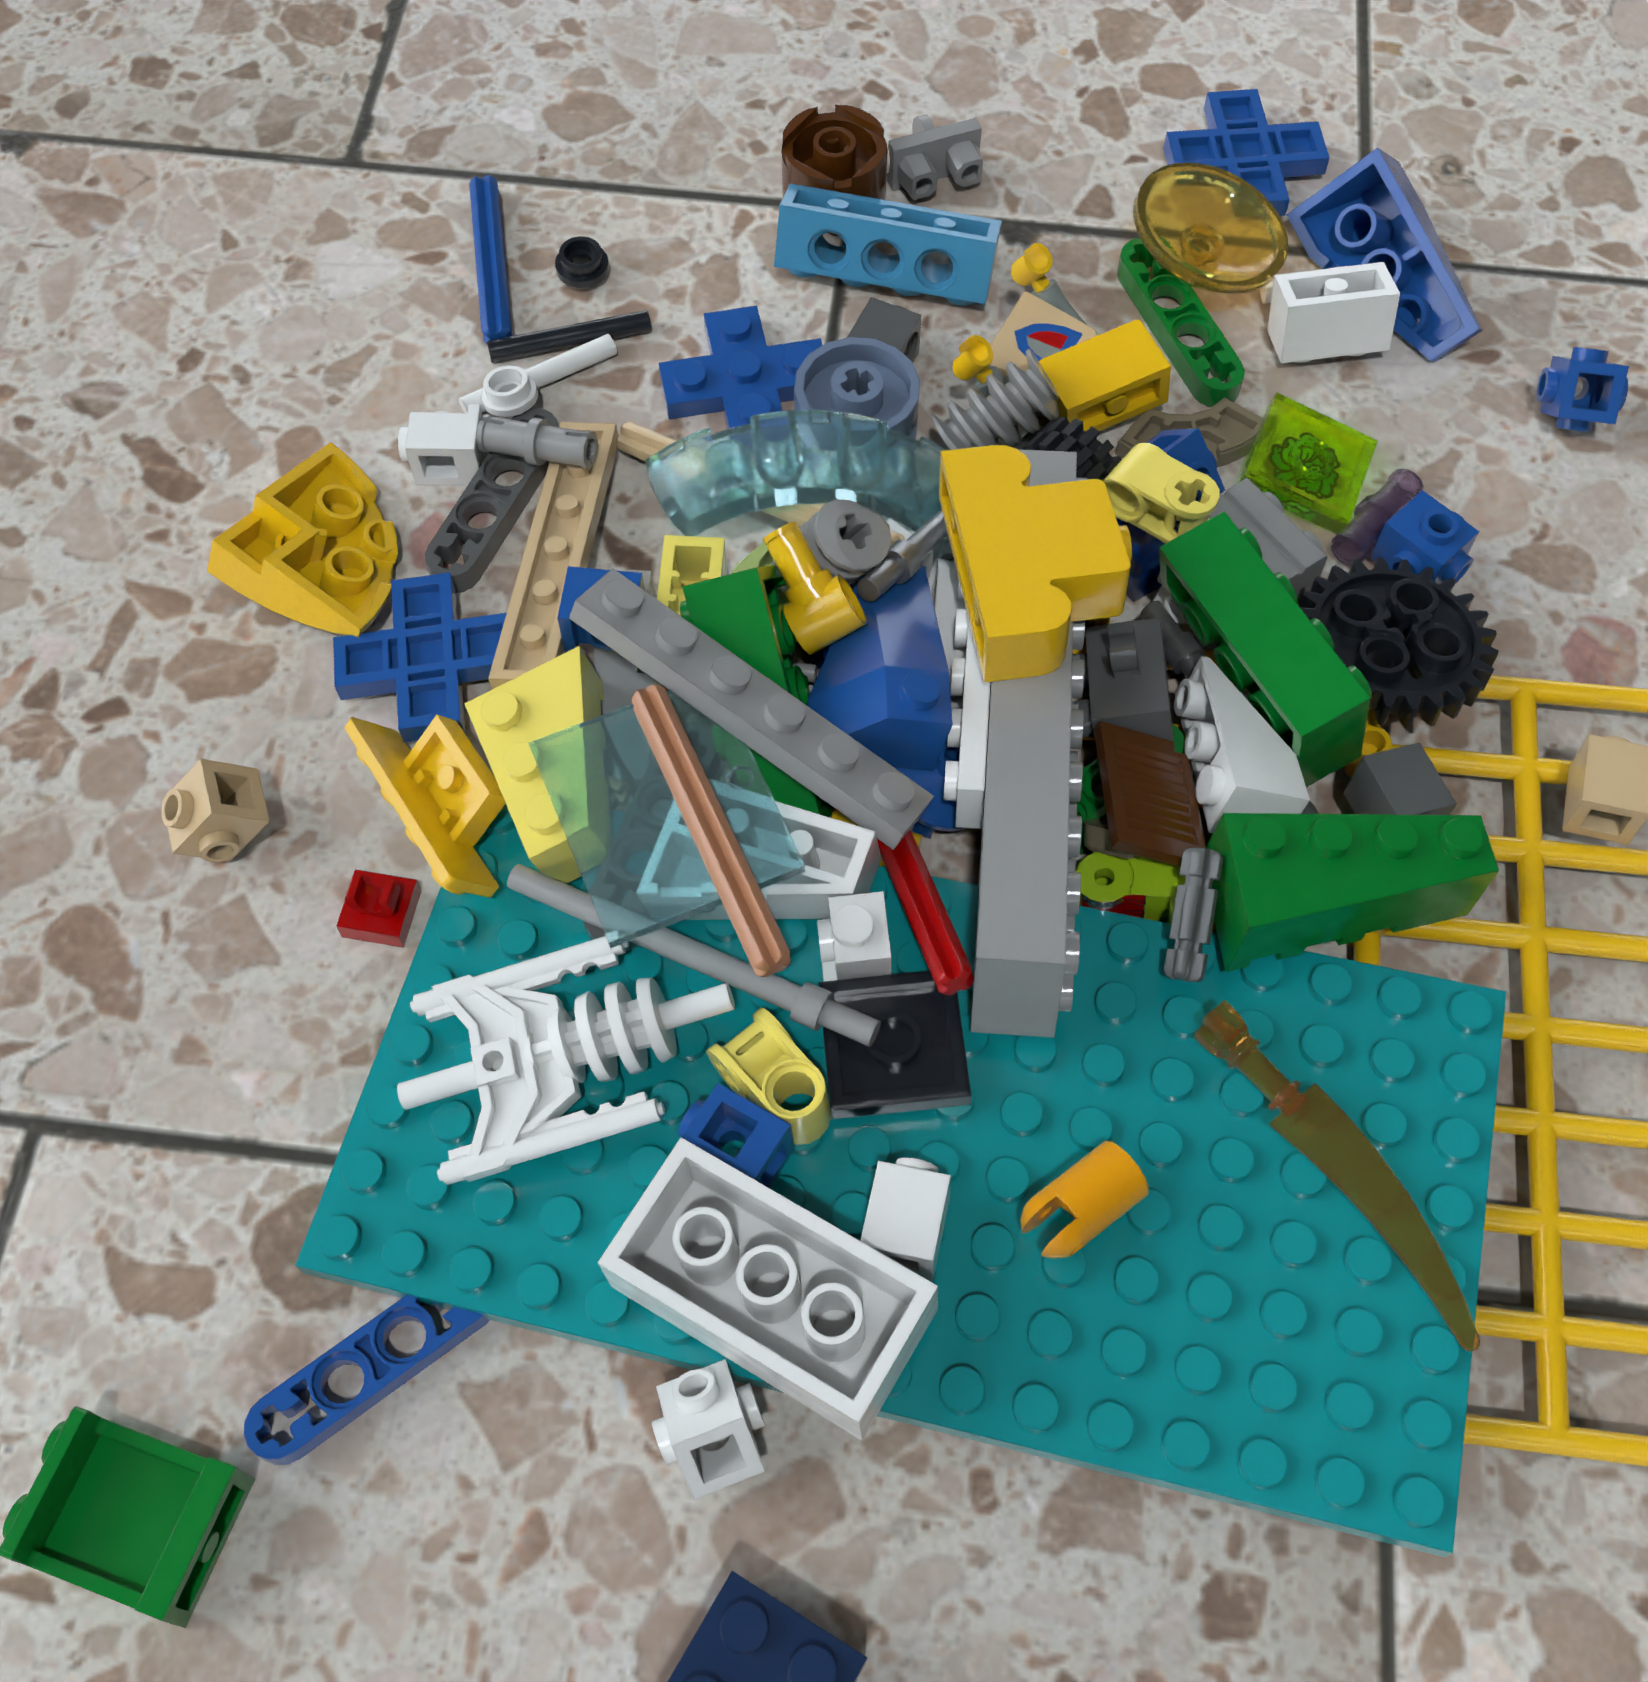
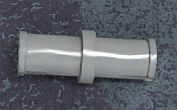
(537, 441)

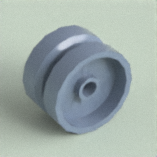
(860, 379)

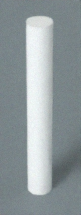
(558, 366)

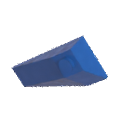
(1376, 218)
(890, 678)

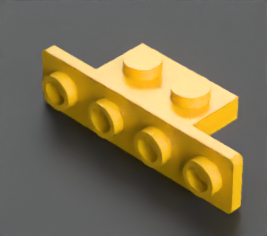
(439, 794)

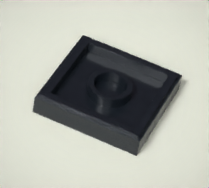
(916, 1054)

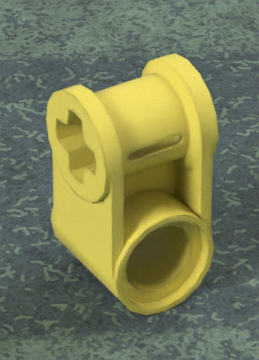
(1158, 491)
(769, 1068)

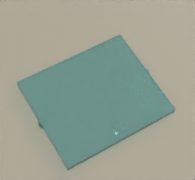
(630, 830)

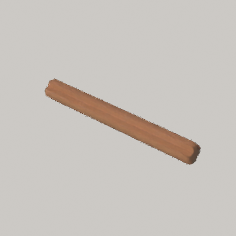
(711, 832)

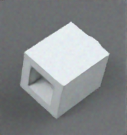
(908, 1213)

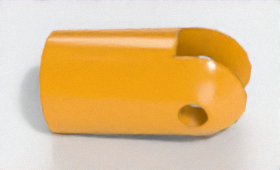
(1093, 1192)

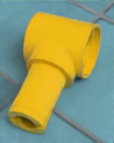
(819, 605)

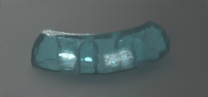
(796, 461)

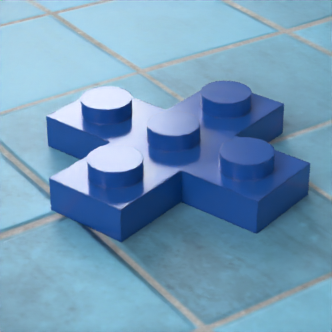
(1249, 147)
(738, 375)
(421, 656)

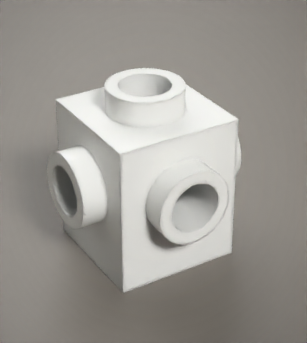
(709, 1428)

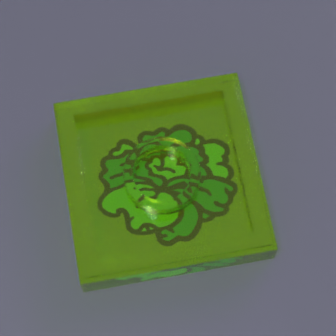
(1309, 462)

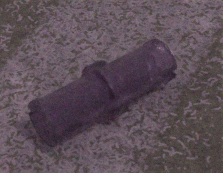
(1371, 515)

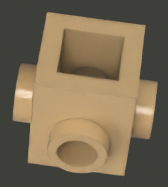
(214, 810)

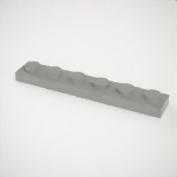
(751, 707)

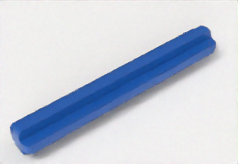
(490, 258)

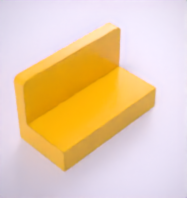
(1110, 376)

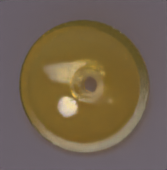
(1210, 228)

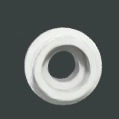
(508, 391)

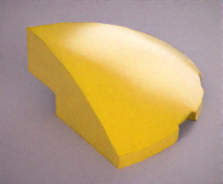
(313, 547)

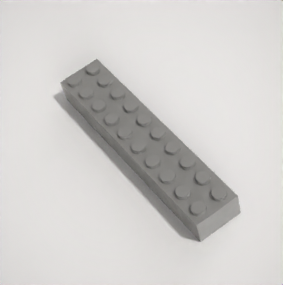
(1031, 835)

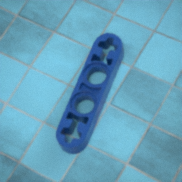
(381, 1373)

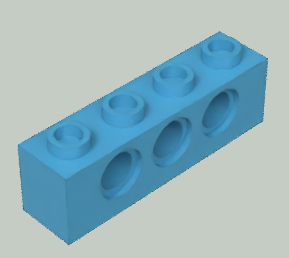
(911, 229)

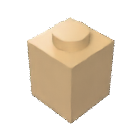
(1607, 789)

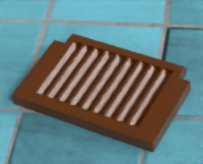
(1147, 794)

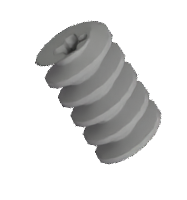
(1001, 409)
(846, 539)

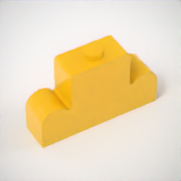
(1029, 557)

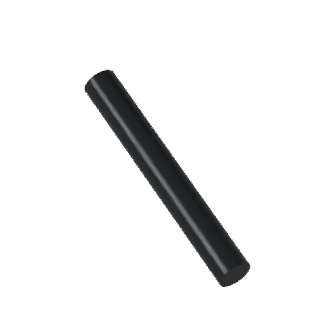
(568, 336)

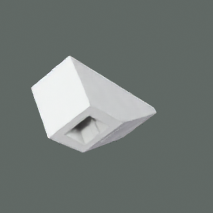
(1234, 750)

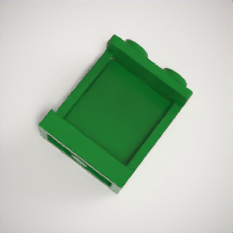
(126, 1516)

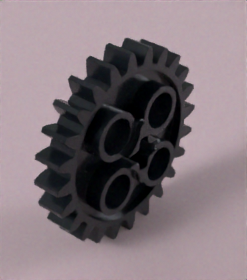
(1406, 638)

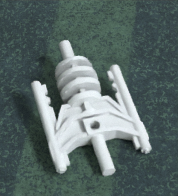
(535, 1056)

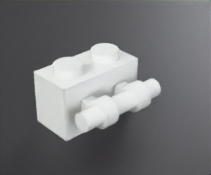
(1331, 312)

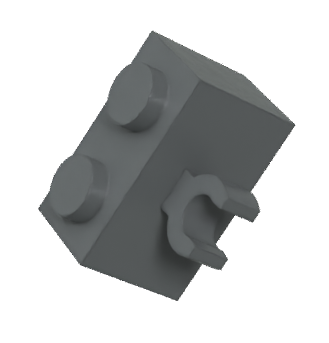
(1127, 678)

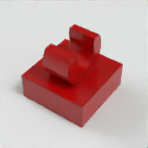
(379, 908)

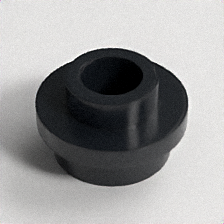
(581, 262)

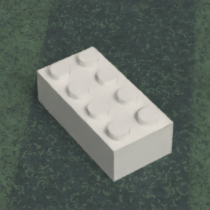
(771, 1287)

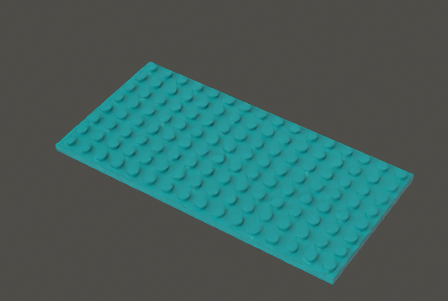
(1206, 1342)

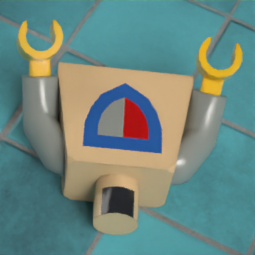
(1037, 322)

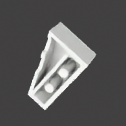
(837, 862)

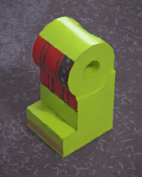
(1129, 886)

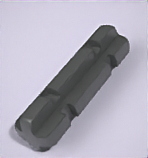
(1193, 914)

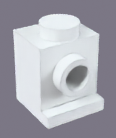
(442, 446)
(855, 937)

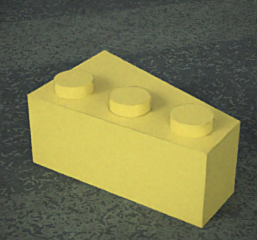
(520, 712)

